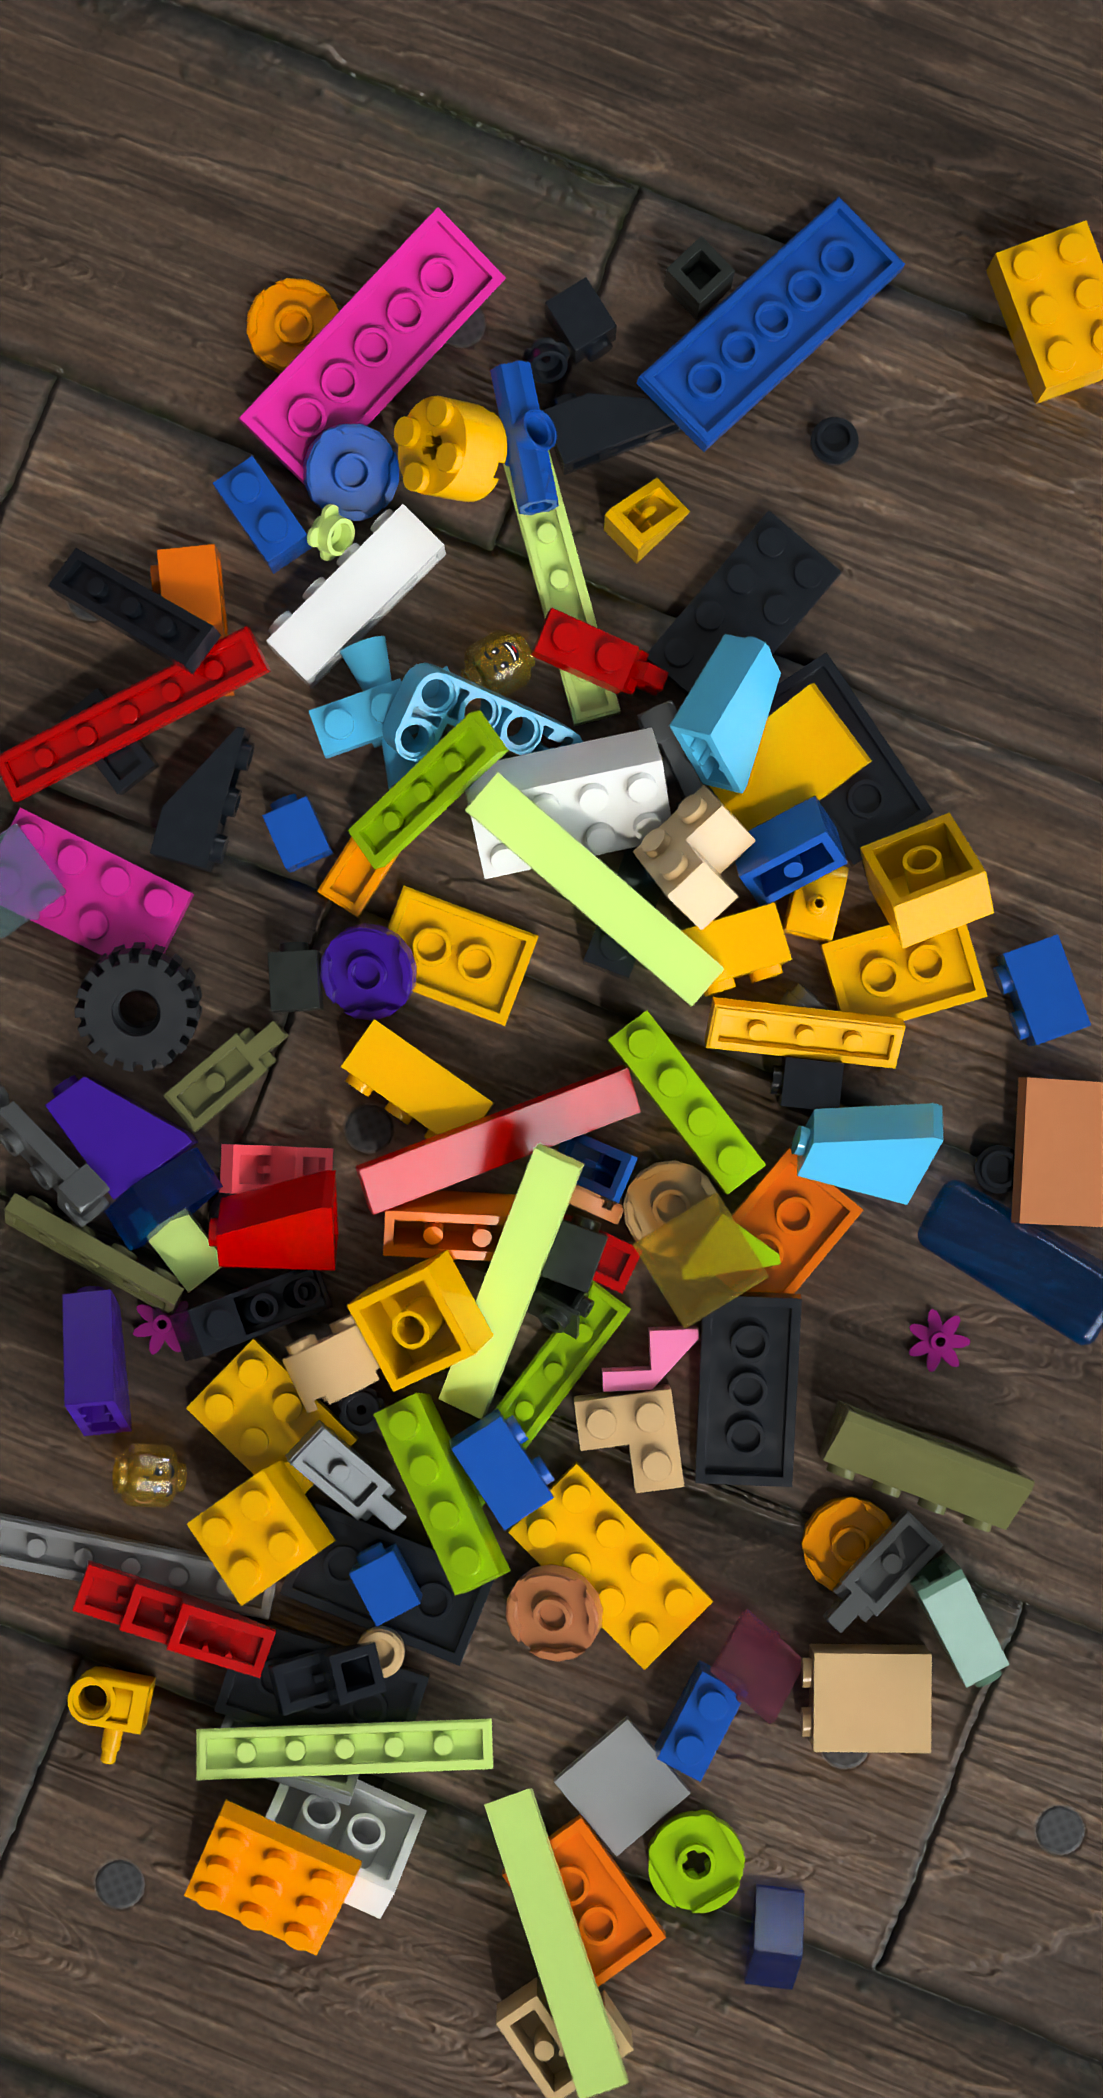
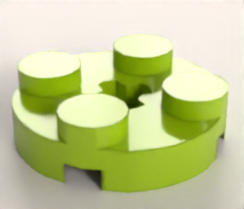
(687, 1888)

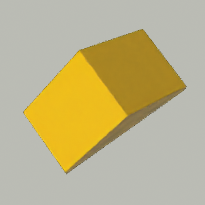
(644, 519)

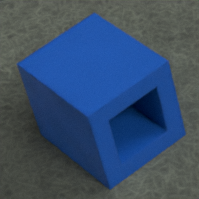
(297, 832)
(385, 1582)

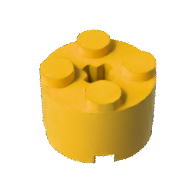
(450, 449)

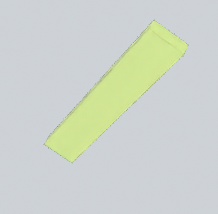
(563, 587)
(594, 889)
(514, 1275)
(344, 1749)
(556, 1944)

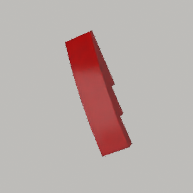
(174, 1618)

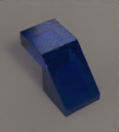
(162, 1197)

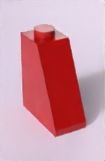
(280, 1225)

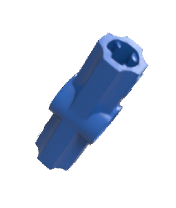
(528, 435)

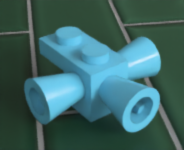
(360, 717)

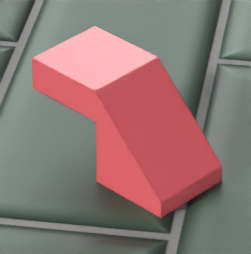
(263, 1165)

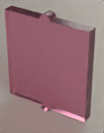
(757, 1666)

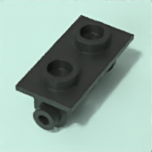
(560, 1307)

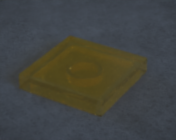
(700, 1260)

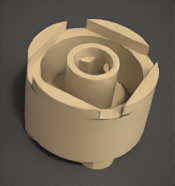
(331, 1365)

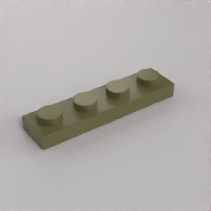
(78, 1244)

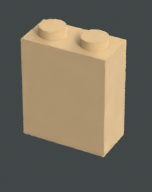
(867, 1698)

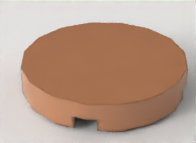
(596, 1204)
(554, 1612)

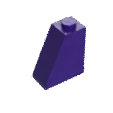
(115, 1133)
(95, 1362)

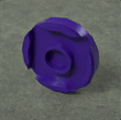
(368, 971)

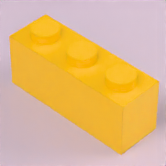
(412, 1082)

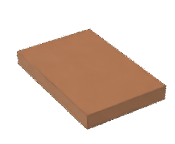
(1058, 1153)

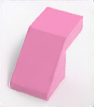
(666, 1348)

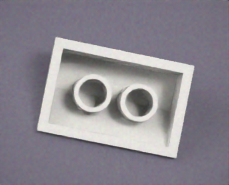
(371, 1829)

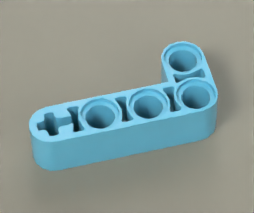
(449, 708)

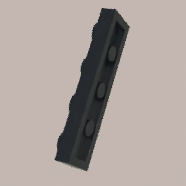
(135, 610)

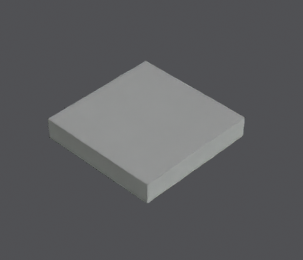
(621, 1786)

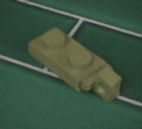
(225, 1075)

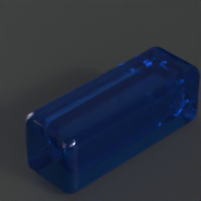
(1017, 1260)

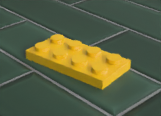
(639, 1585)

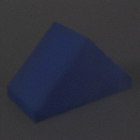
(775, 1937)

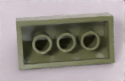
(924, 1467)

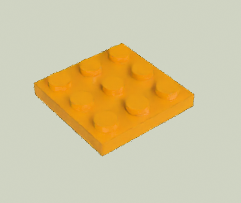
(272, 1878)

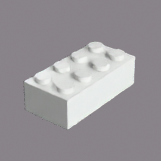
(597, 790)

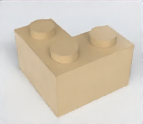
(692, 852)
(639, 1420)
(532, 2034)

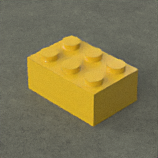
(1053, 308)

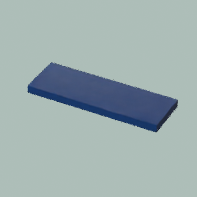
(770, 324)

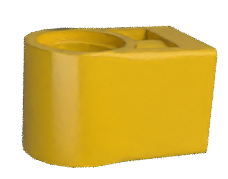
(816, 907)
(126, 1707)

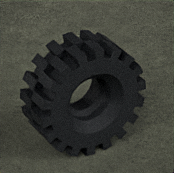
(144, 971)

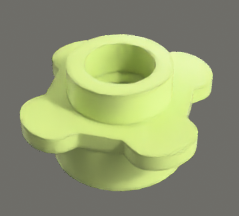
(331, 533)

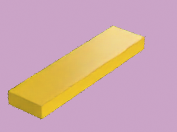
(804, 1032)

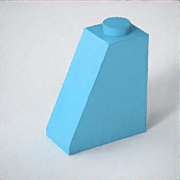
(728, 712)
(870, 1147)

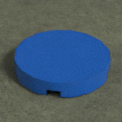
(351, 470)

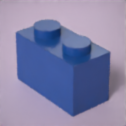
(262, 514)
(790, 852)
(1041, 991)
(502, 1468)
(697, 1723)

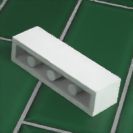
(356, 595)

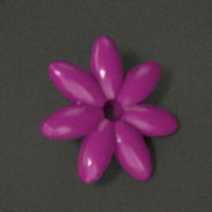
(153, 1328)
(929, 1338)

